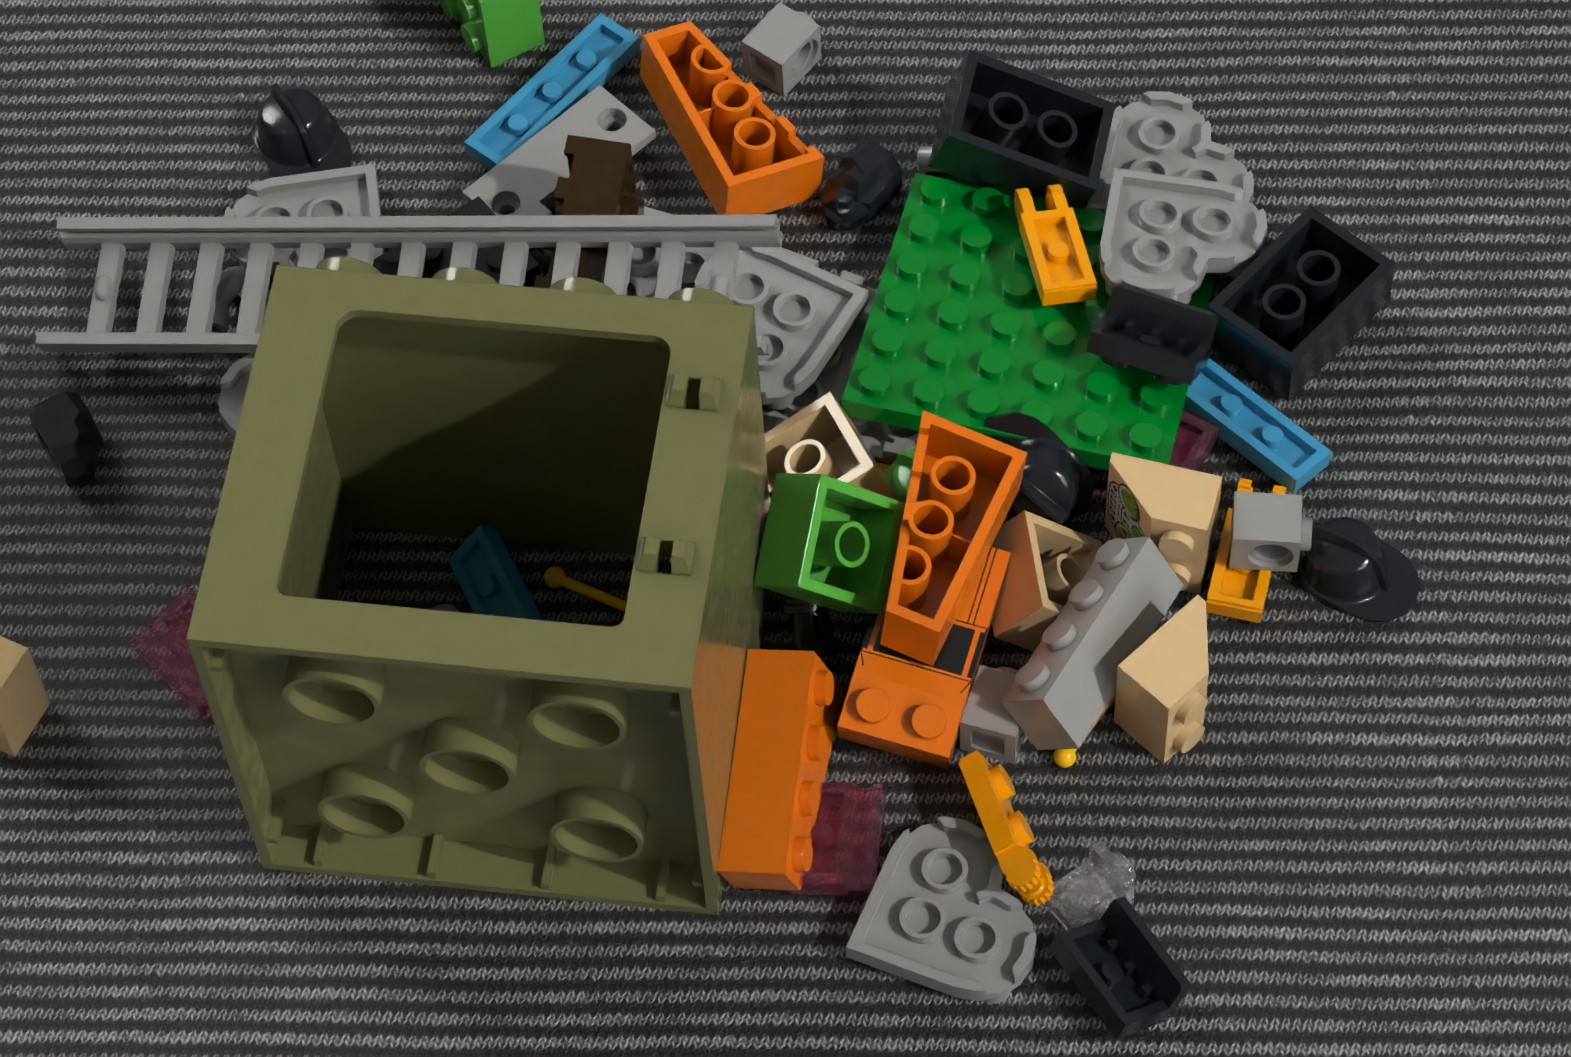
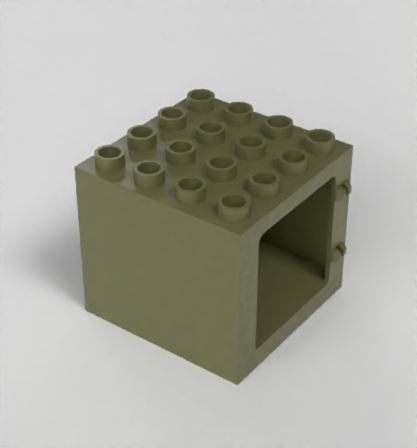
(472, 738)

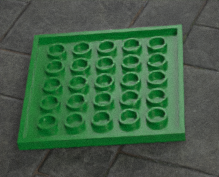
(969, 338)

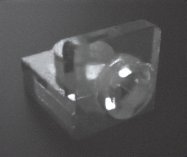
(1091, 887)

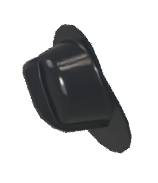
(298, 134)
(1054, 477)
(1357, 571)

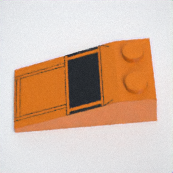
(918, 706)

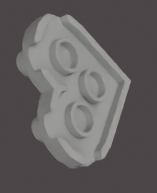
(1168, 139)
(319, 193)
(1174, 230)
(799, 310)
(944, 916)

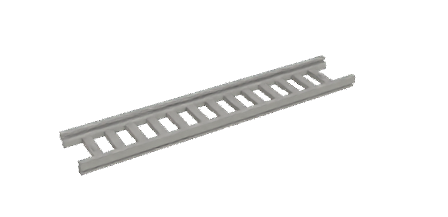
(363, 236)

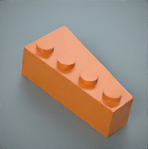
(728, 135)
(949, 522)
(777, 768)

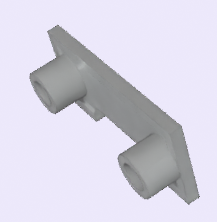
(531, 172)

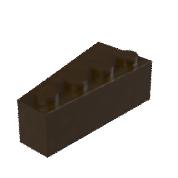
(598, 184)

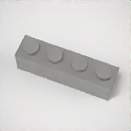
(1101, 624)

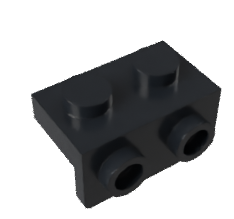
(1154, 335)
(1121, 969)

